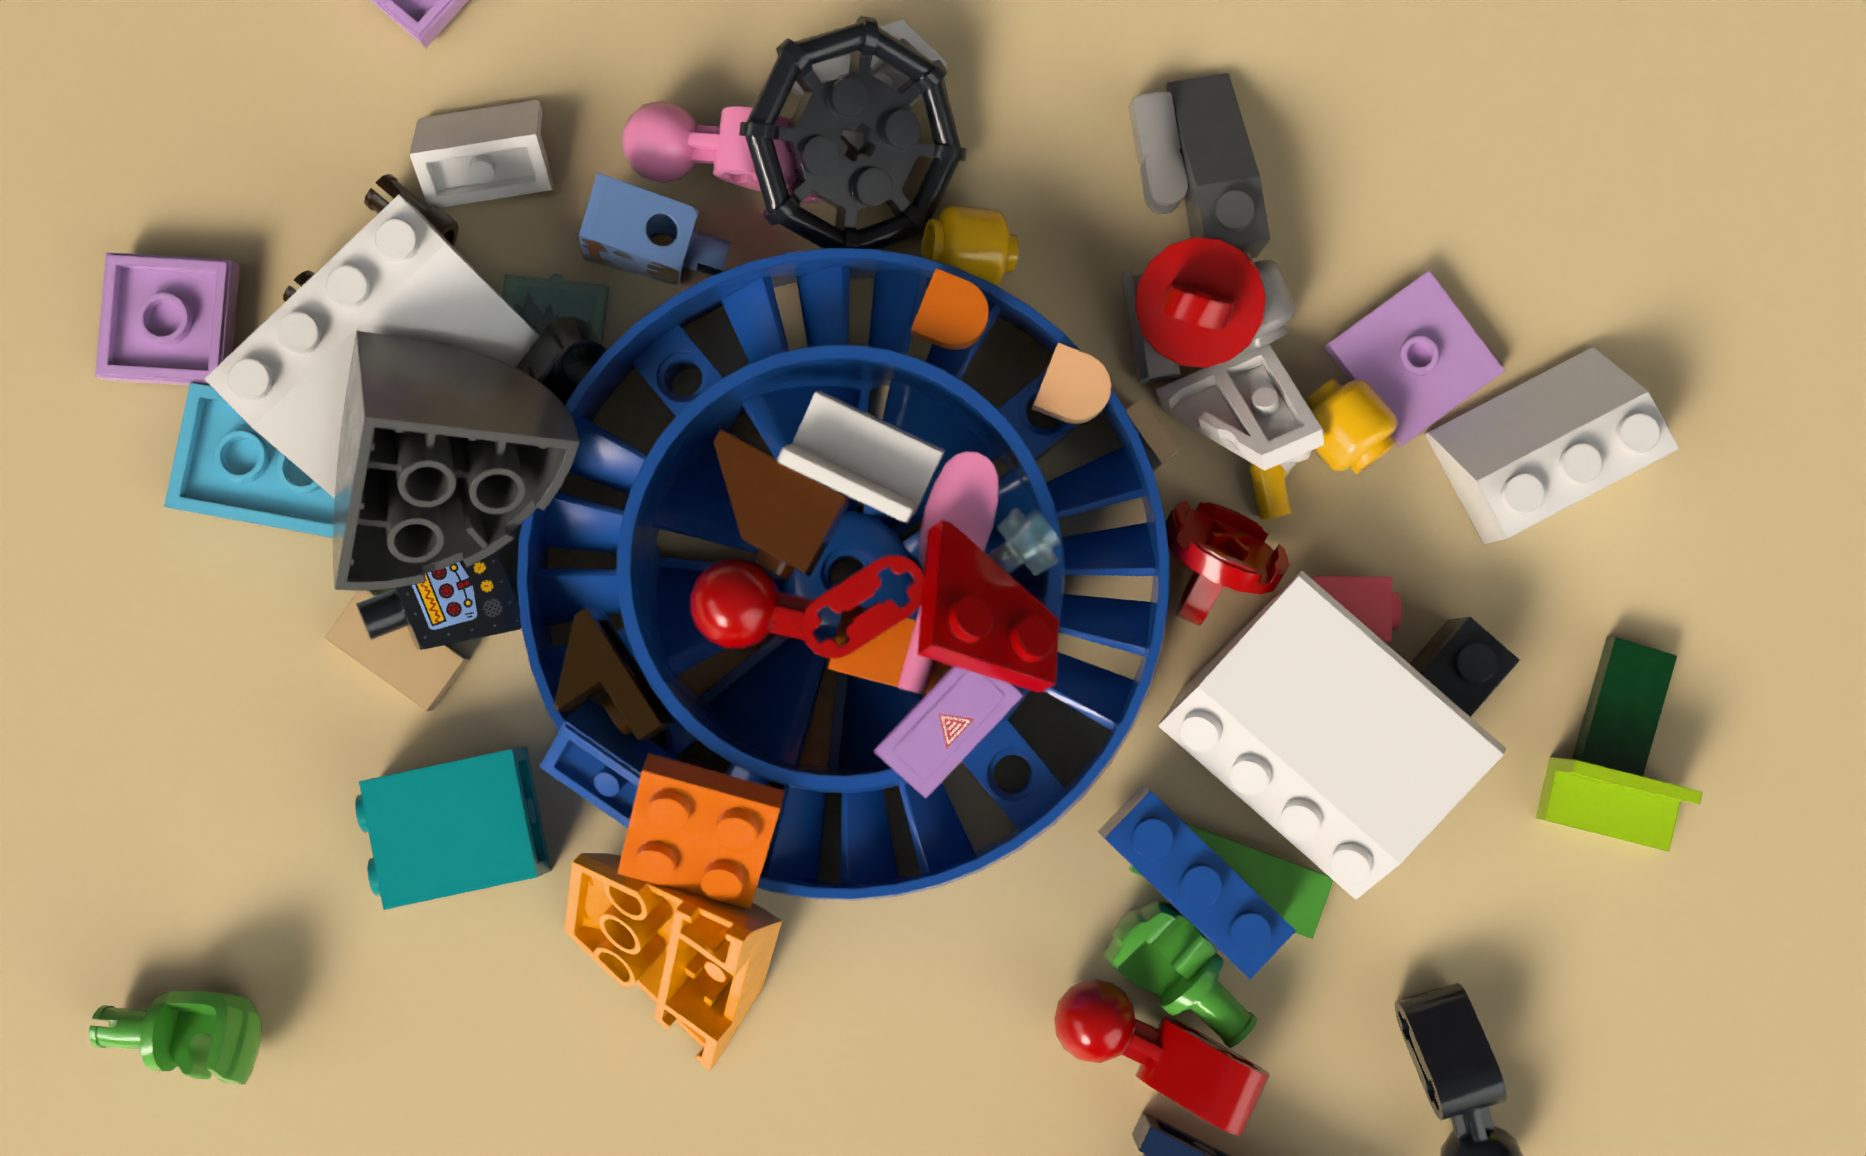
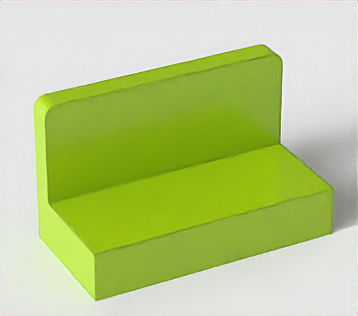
(1612, 802)

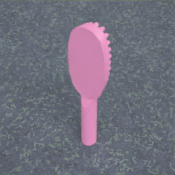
(968, 498)

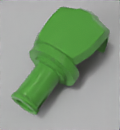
(1176, 961)
(189, 1030)

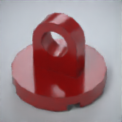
(1200, 302)
(1222, 552)

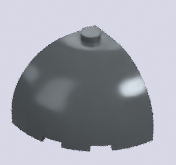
(439, 459)

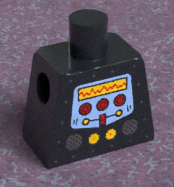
(448, 607)

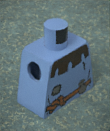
(624, 219)

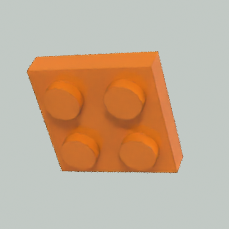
(699, 831)

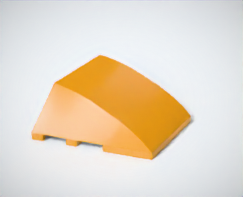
(683, 950)

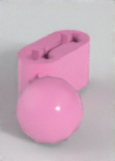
(667, 144)

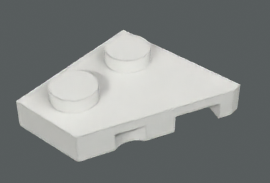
(1246, 408)

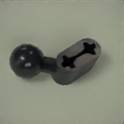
(1456, 1069)

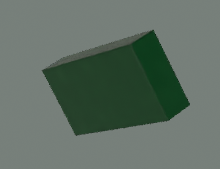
(1624, 706)

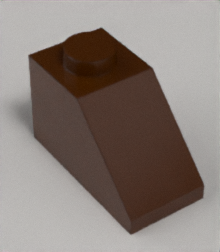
(778, 508)

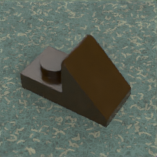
(600, 661)

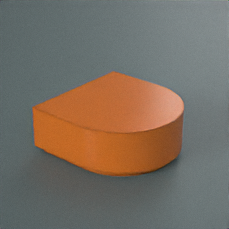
(951, 312)

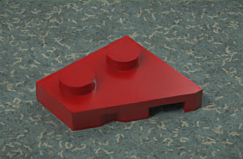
(983, 616)

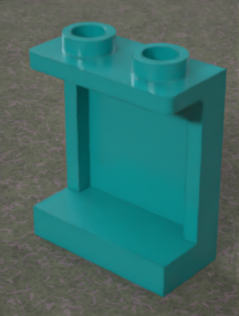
(452, 828)

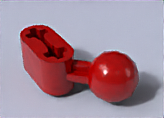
(740, 605)
(1175, 1059)

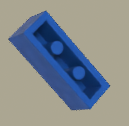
(1196, 881)

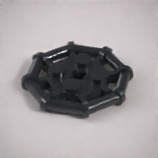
(846, 104)

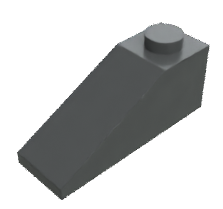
(1219, 163)

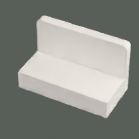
(481, 154)
(862, 457)

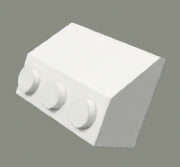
(1549, 444)

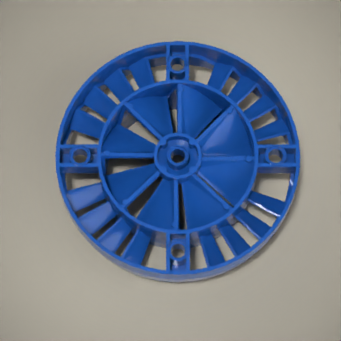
(767, 702)

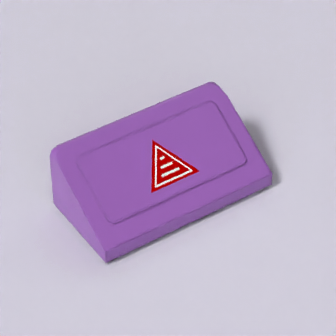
(946, 727)

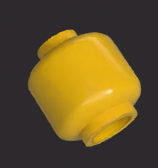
(972, 241)
(1354, 424)

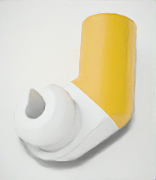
(1271, 488)

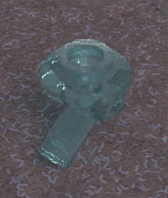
(1027, 542)

